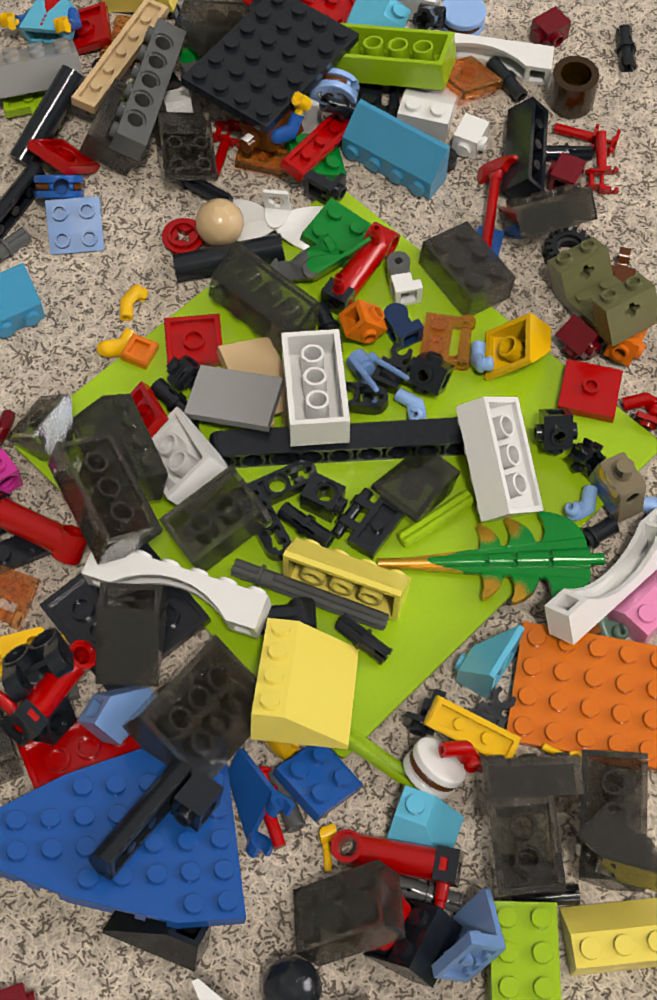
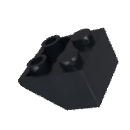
(428, 935)

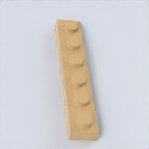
(118, 56)

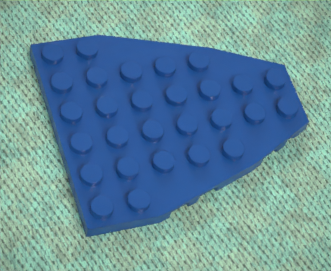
(172, 876)

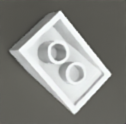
(429, 110)
(187, 457)

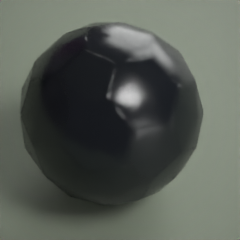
(291, 980)

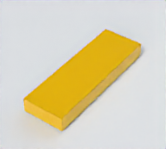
(462, 724)

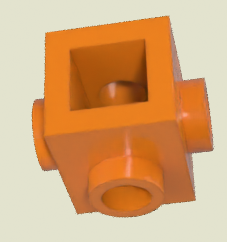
(363, 321)
(627, 350)

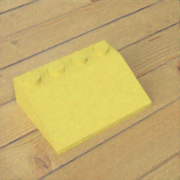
(304, 687)

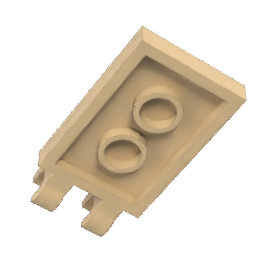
(256, 357)

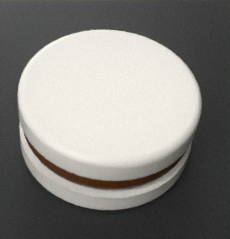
(430, 771)

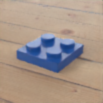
(317, 780)

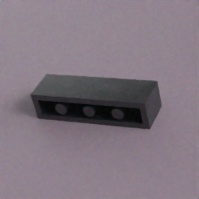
(528, 141)

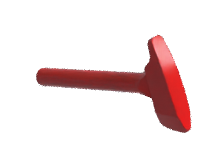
(493, 173)

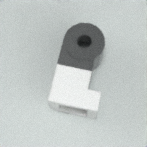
(400, 282)

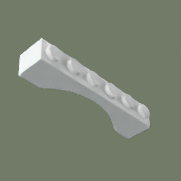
(527, 60)
(240, 607)
(580, 609)

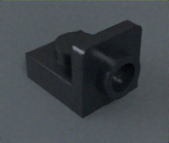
(322, 189)
(415, 721)

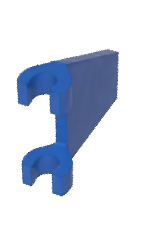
(254, 798)

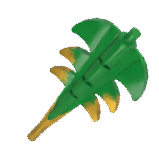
(558, 559)

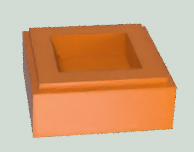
(139, 351)

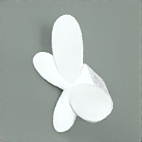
(278, 217)

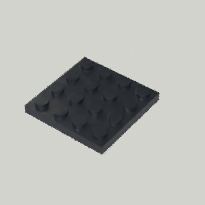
(75, 609)

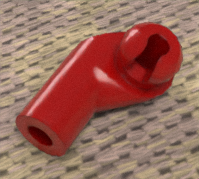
(641, 400)
(463, 751)

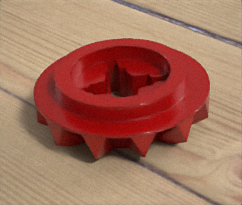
(185, 227)

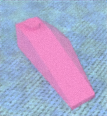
(639, 611)

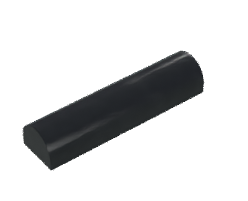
(48, 113)
(18, 197)
(204, 261)
(140, 821)

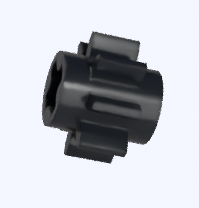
(182, 372)
(586, 456)

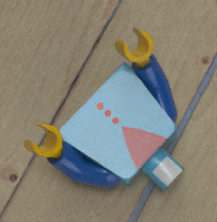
(45, 21)

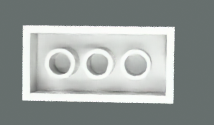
(315, 388)

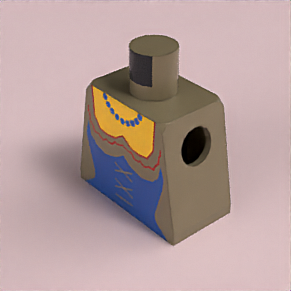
(617, 483)

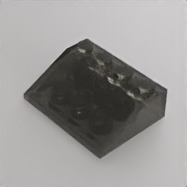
(198, 711)

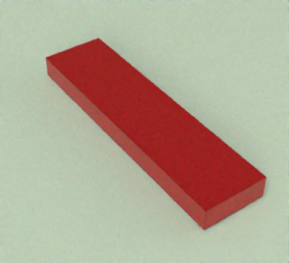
(315, 147)

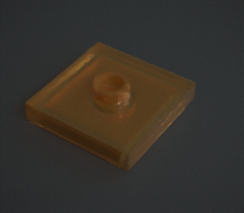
(472, 78)

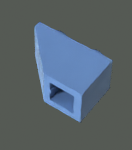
(110, 710)

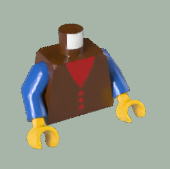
(281, 133)

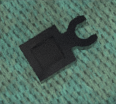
(387, 379)
(493, 711)

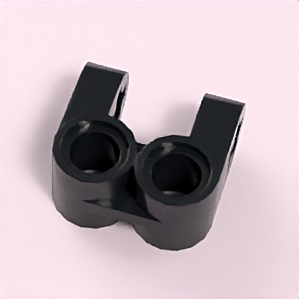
(29, 663)

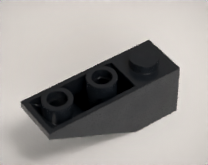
(175, 945)

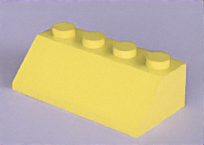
(347, 576)
(610, 936)

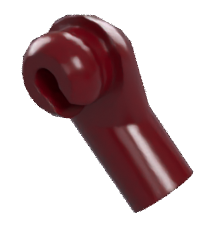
(6, 422)

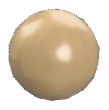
(219, 222)

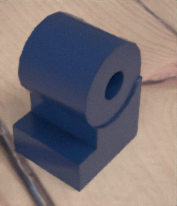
(400, 327)

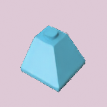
(379, 13)
(488, 661)
(425, 820)

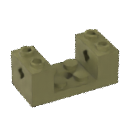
(586, 285)

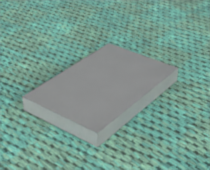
(234, 398)

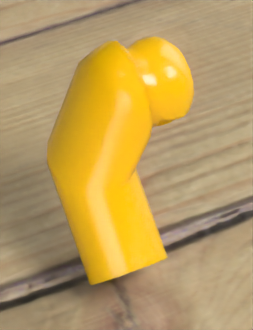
(127, 301)
(113, 347)

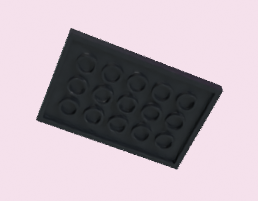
(268, 59)

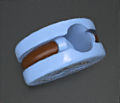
(465, 16)
(336, 84)

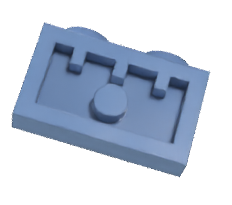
(75, 225)
(477, 943)

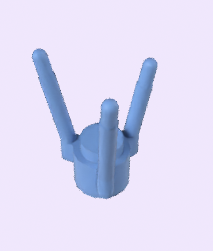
(363, 367)

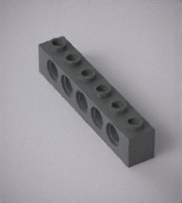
(147, 90)

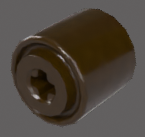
(573, 87)

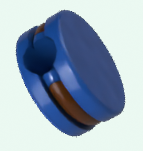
(58, 186)

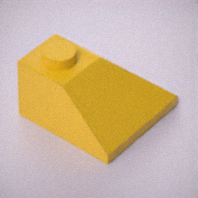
(517, 344)

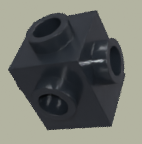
(429, 373)
(555, 430)

